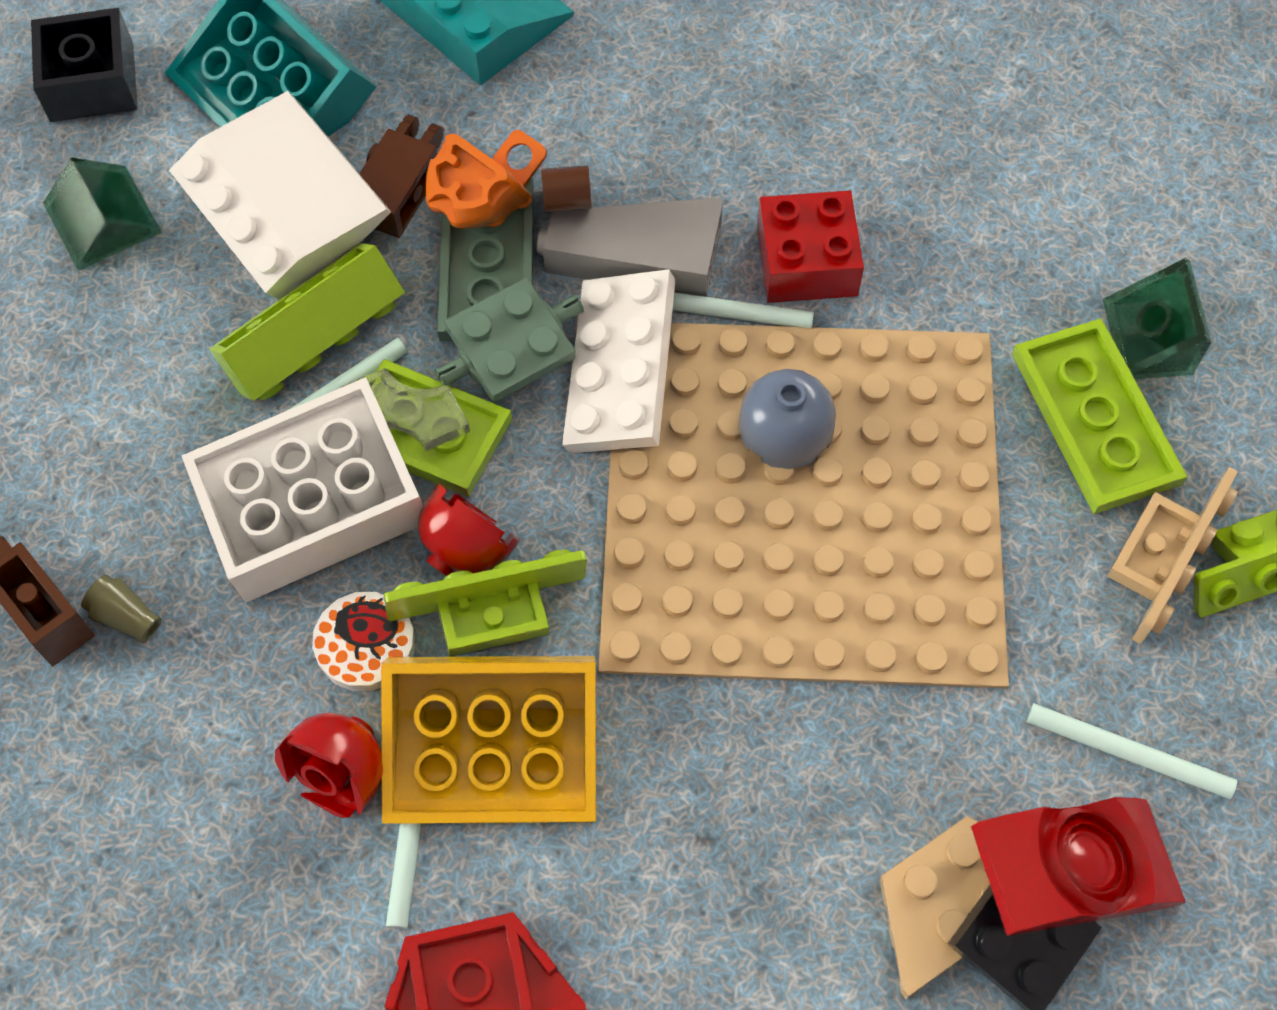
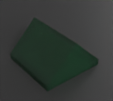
(98, 211)
(1160, 323)

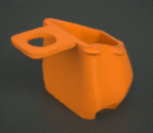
(476, 188)

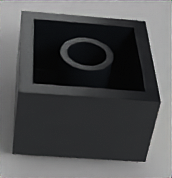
(83, 65)

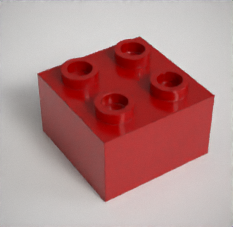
(809, 246)

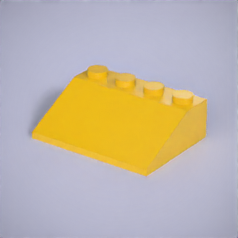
(488, 739)

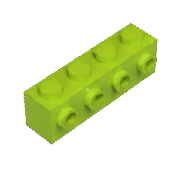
(307, 322)

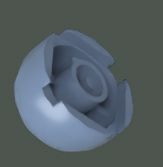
(787, 418)

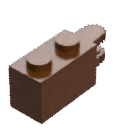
(399, 169)
(39, 605)

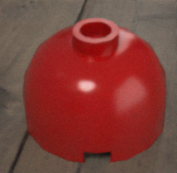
(461, 535)
(325, 754)

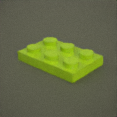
(463, 459)

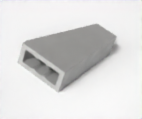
(635, 241)

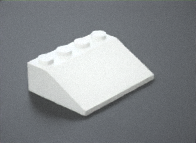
(279, 194)
(303, 490)

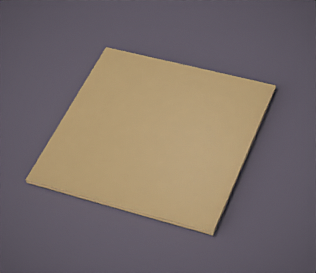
(822, 571)

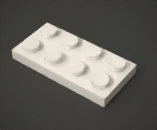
(620, 363)

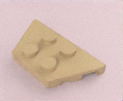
(929, 901)

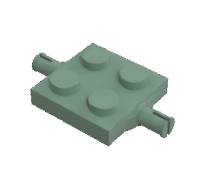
(509, 340)

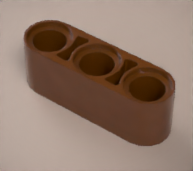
(566, 188)

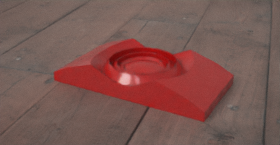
(1076, 864)

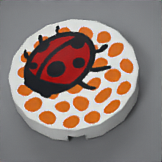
(357, 638)

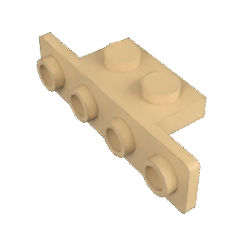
(1160, 548)

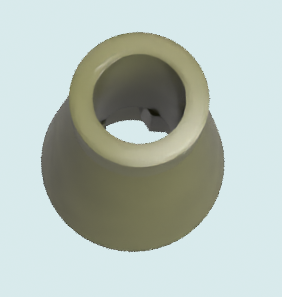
(118, 607)

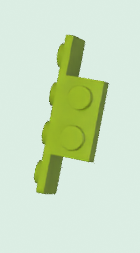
(1250, 566)
(489, 605)

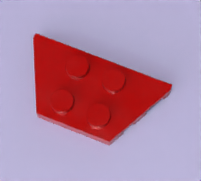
(479, 968)

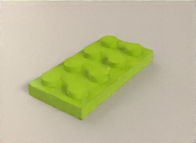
(1098, 416)

